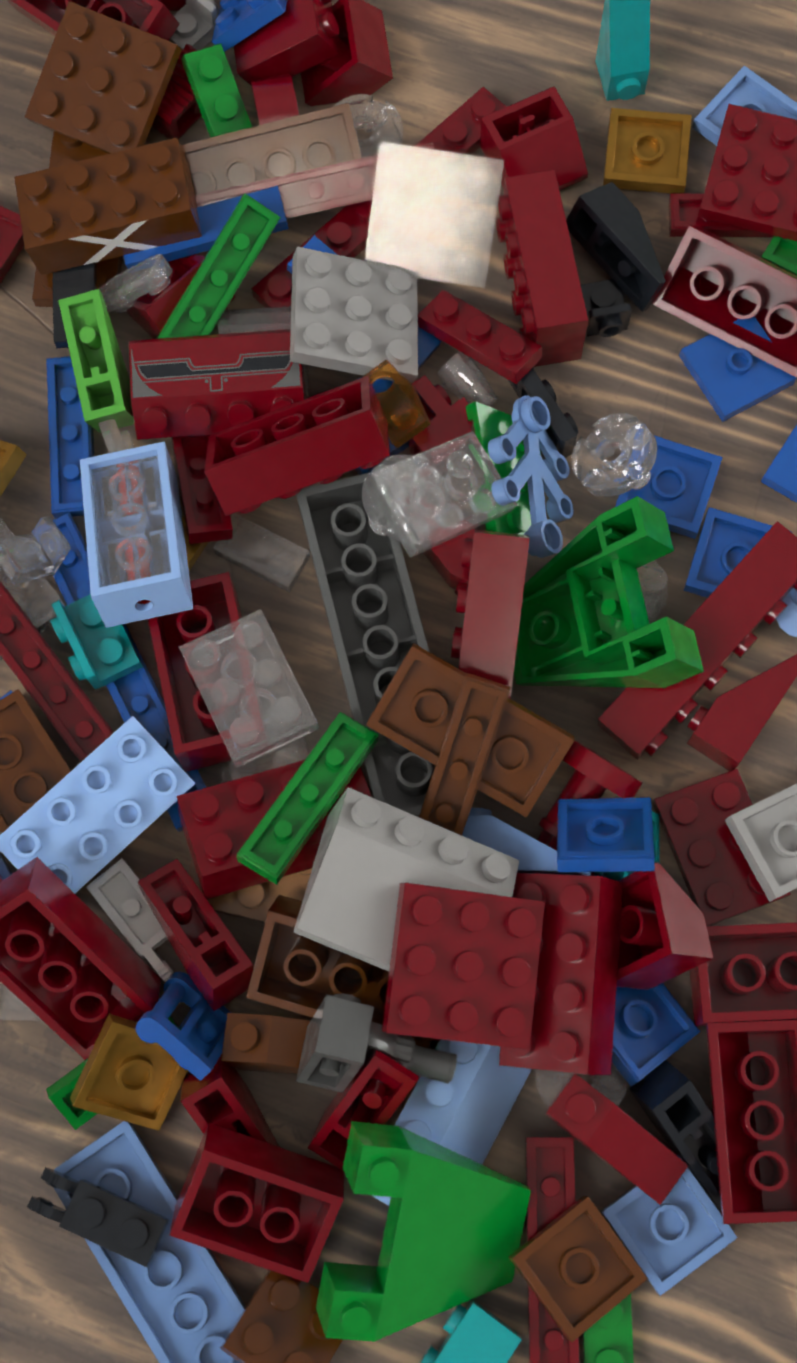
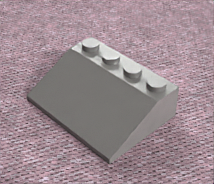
(365, 858)

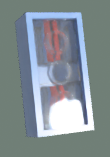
(135, 535)

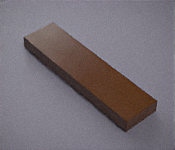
(464, 752)

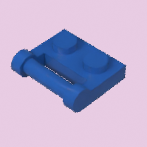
(199, 1037)

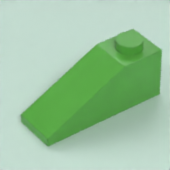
(96, 360)

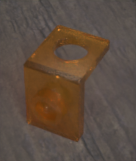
(400, 405)

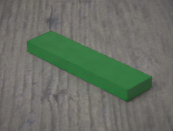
(221, 270)
(307, 798)

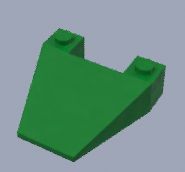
(589, 616)
(441, 1240)

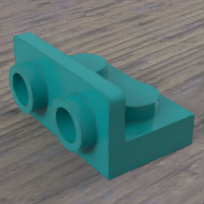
(99, 651)

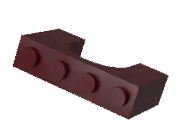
(290, 42)

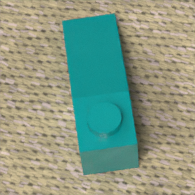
(624, 48)

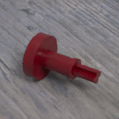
(588, 781)

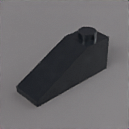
(618, 241)
(683, 1122)

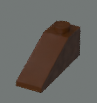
(263, 1042)

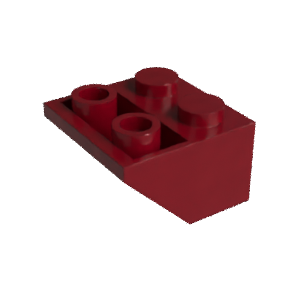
(535, 138)

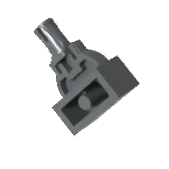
(345, 1037)

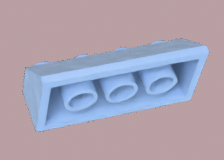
(470, 1108)

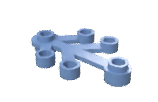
(530, 420)

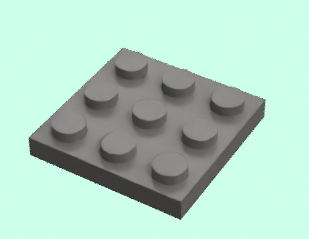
(353, 314)

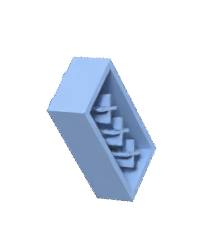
(98, 807)

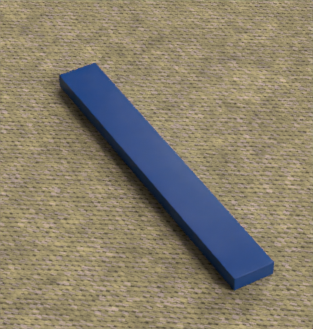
(133, 693)

